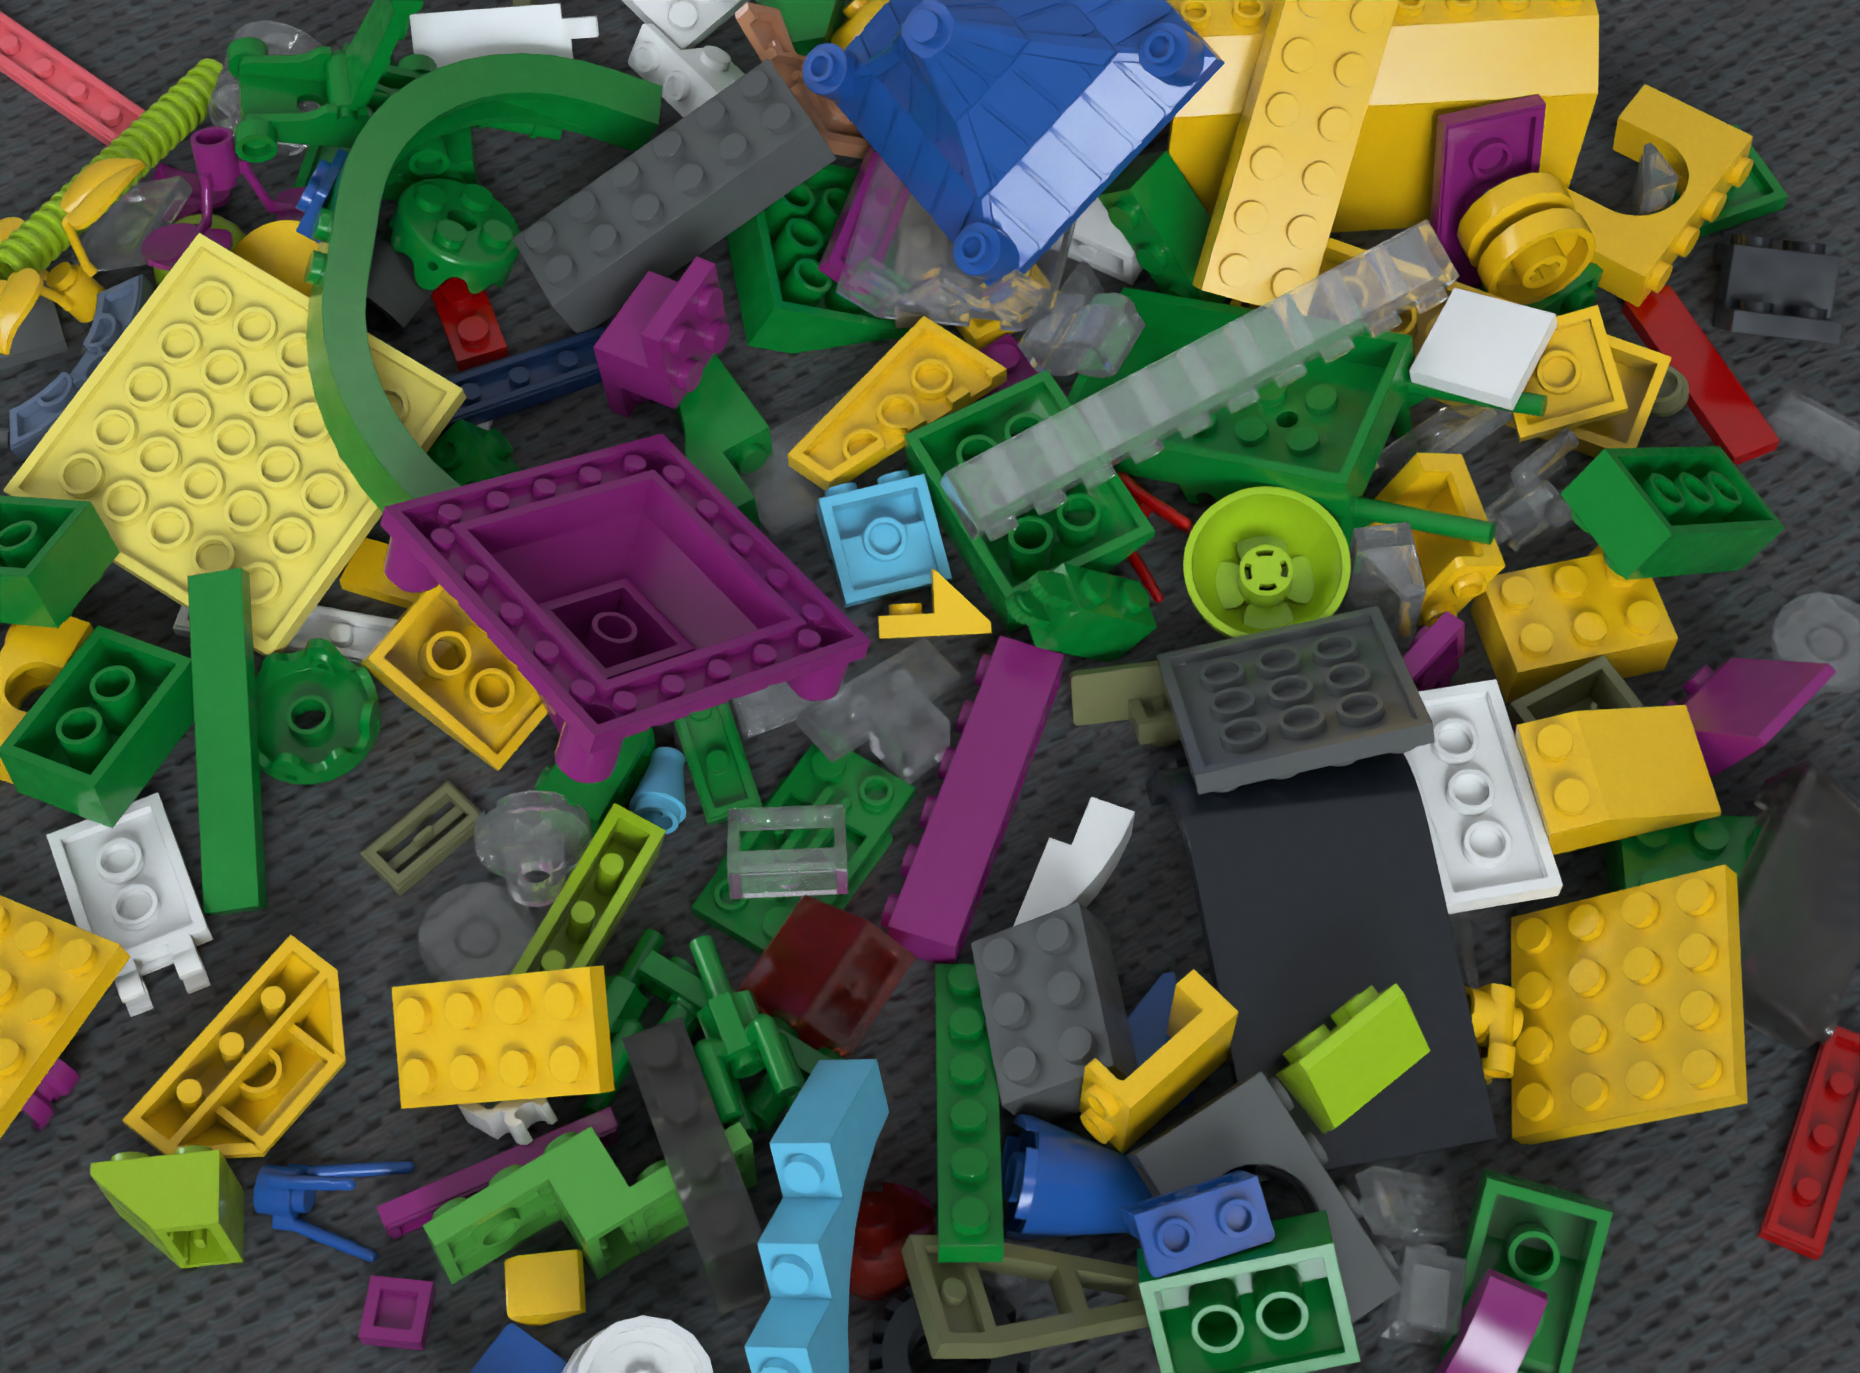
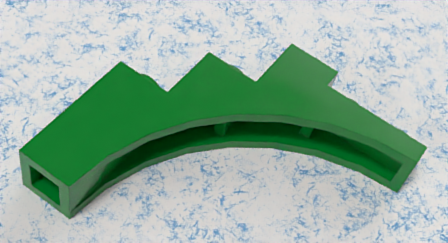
(724, 435)

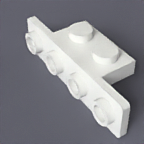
(685, 75)

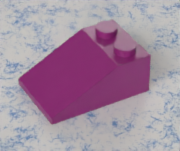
(1747, 704)

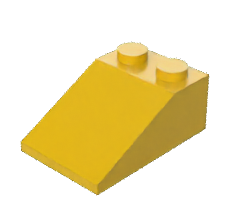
(457, 678)
(1615, 774)

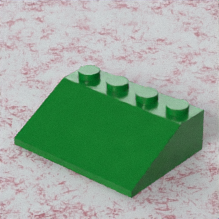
(777, 278)
(1087, 531)

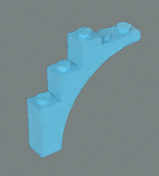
(809, 1241)

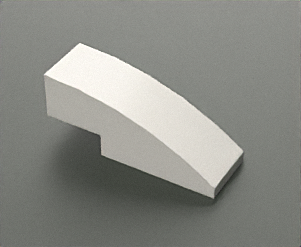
(1081, 869)

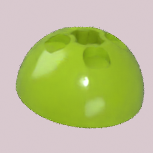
(1282, 544)

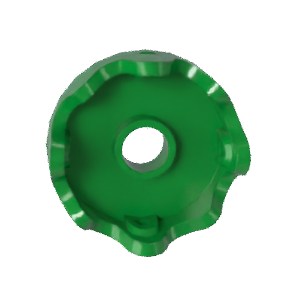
(454, 233)
(323, 682)

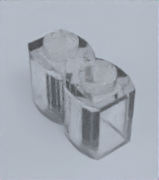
(1083, 335)

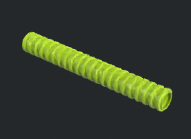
(147, 139)

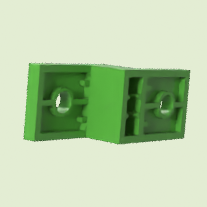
(575, 1185)

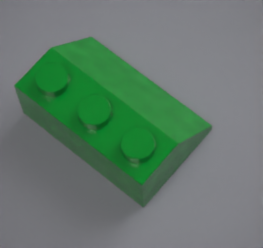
(1255, 1309)

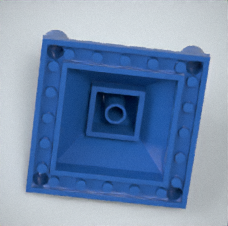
(1012, 108)

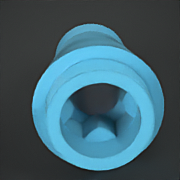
(662, 790)

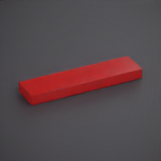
(1713, 390)
(1817, 1150)

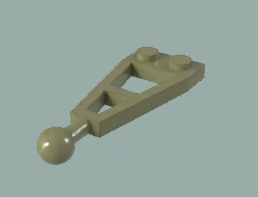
(960, 1318)

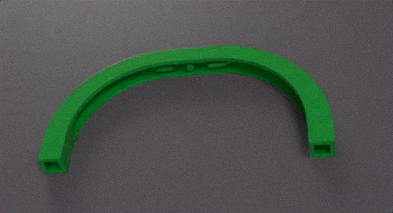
(450, 98)

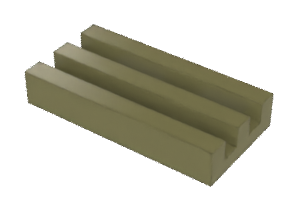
(436, 853)

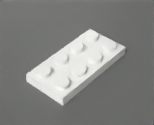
(1481, 803)

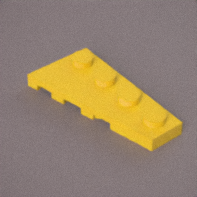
(911, 386)

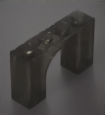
(699, 1162)

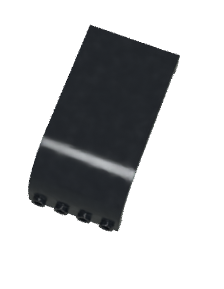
(1314, 898)

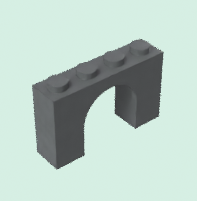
(1254, 1128)

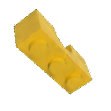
(31, 662)

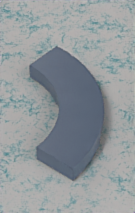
(113, 314)

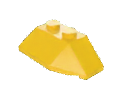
(252, 1063)

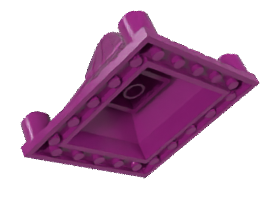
(622, 593)

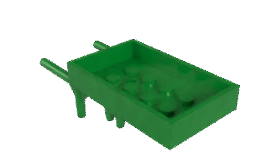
(1303, 437)

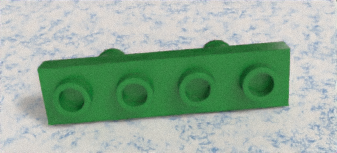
(684, 992)

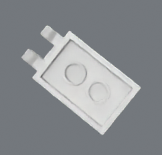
(500, 30)
(136, 893)

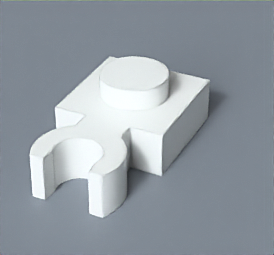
(508, 1117)

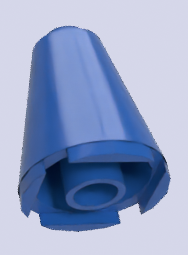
(1064, 1183)

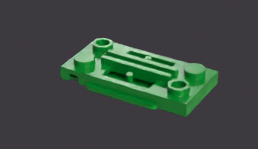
(872, 808)

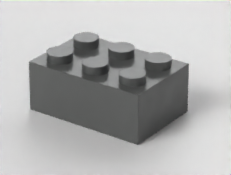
(1052, 1010)

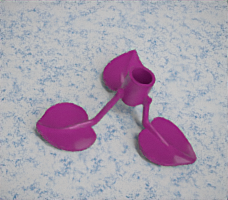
(217, 175)

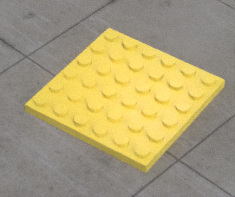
(212, 444)

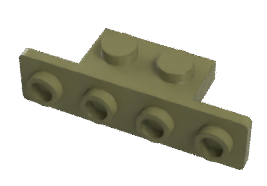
(1125, 693)

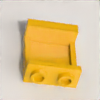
(1450, 567)
(1200, 1041)

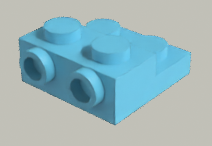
(882, 537)

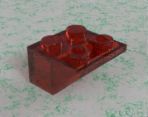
(827, 975)

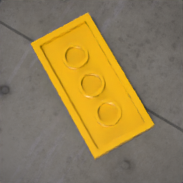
(503, 1038)

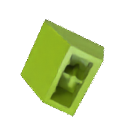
(1352, 1063)
(179, 1202)

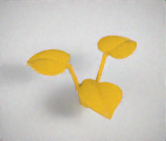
(69, 284)

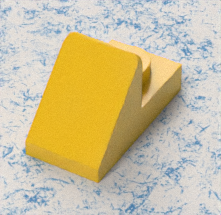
(950, 615)

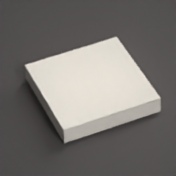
(1483, 348)

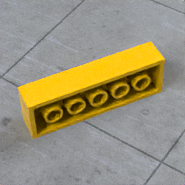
(1293, 146)

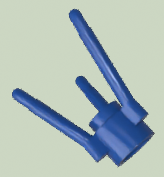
(293, 1188)

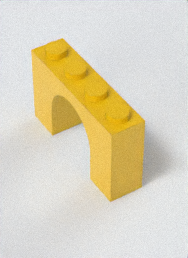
(1707, 159)

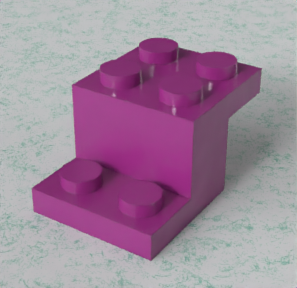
(663, 339)

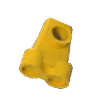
(1495, 1027)

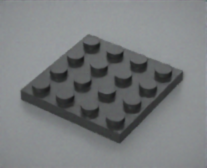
(1293, 700)

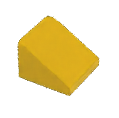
(545, 1287)

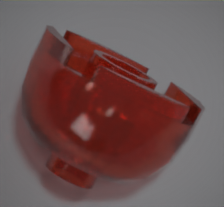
(880, 1233)

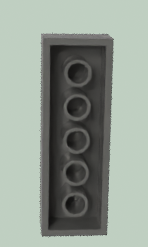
(673, 197)

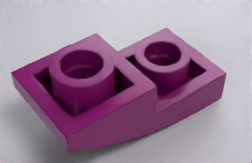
(1495, 1327)

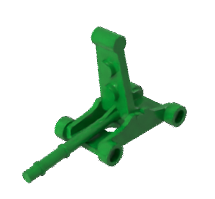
(343, 87)

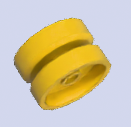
(1526, 238)

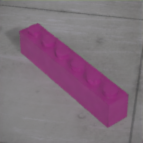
(975, 801)

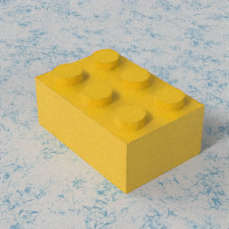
(1566, 615)

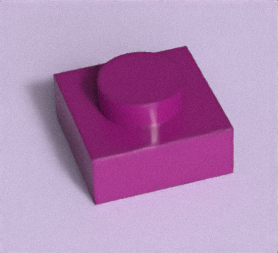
(397, 1313)

